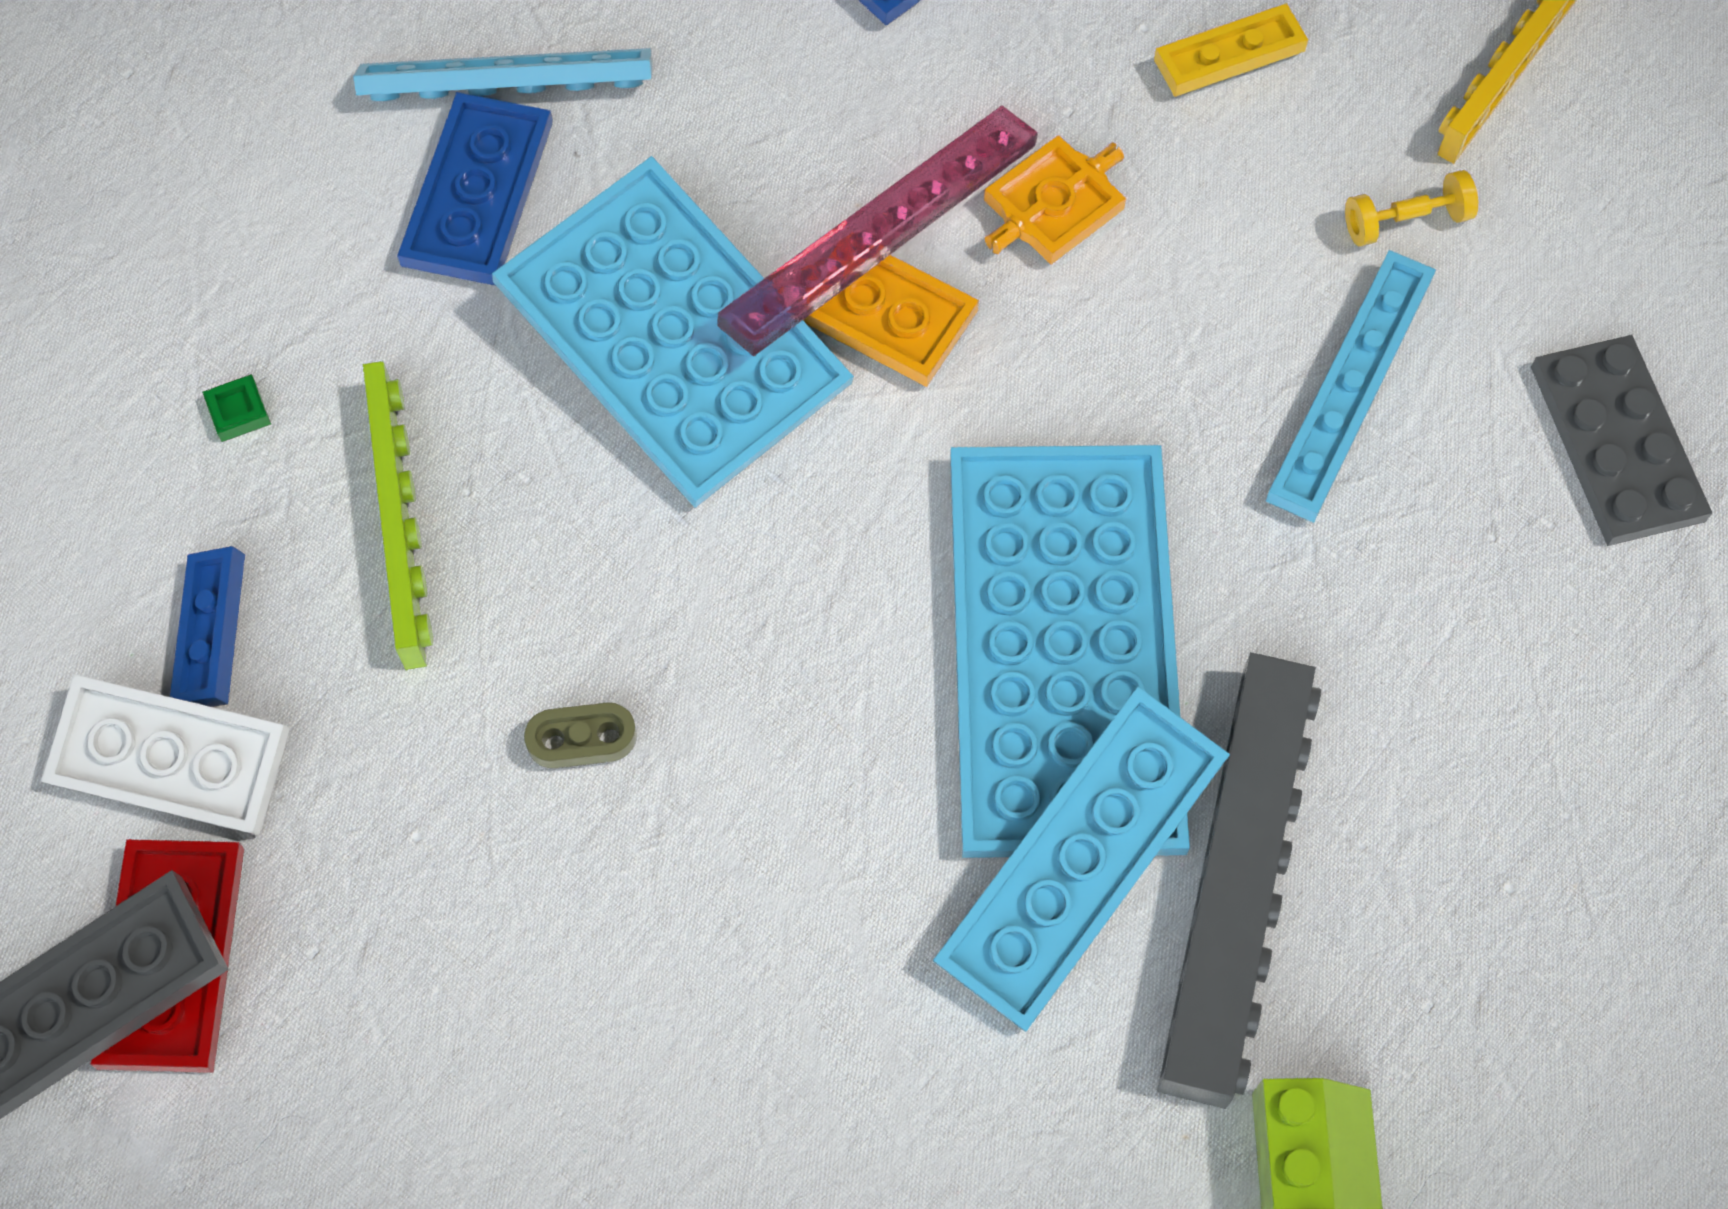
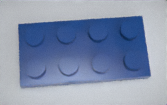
(475, 188)

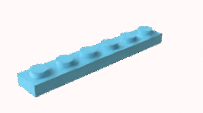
(486, 74)
(1350, 386)

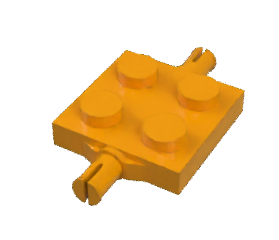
(1054, 199)

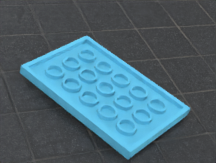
(633, 310)

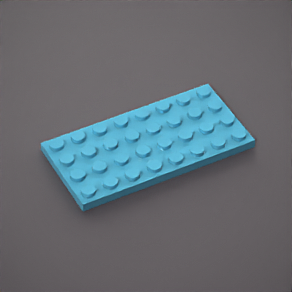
(1053, 621)

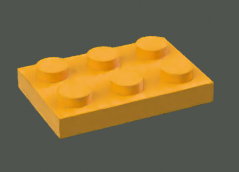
(898, 318)

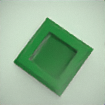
(236, 408)

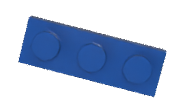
(208, 626)

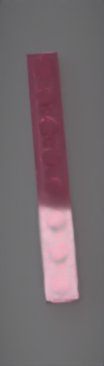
(875, 231)

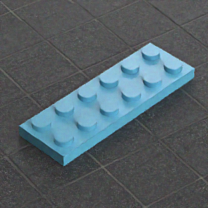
(1081, 859)

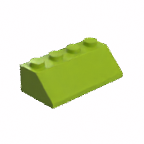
(1315, 1145)

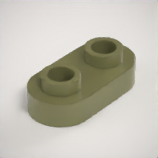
(581, 733)

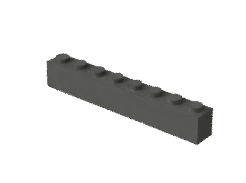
(1238, 882)

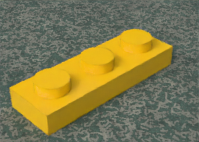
(1230, 49)

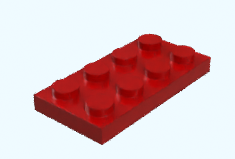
(188, 1032)

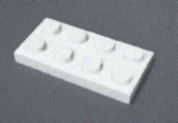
(166, 754)

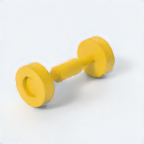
(1458, 196)

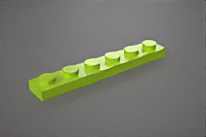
(399, 532)

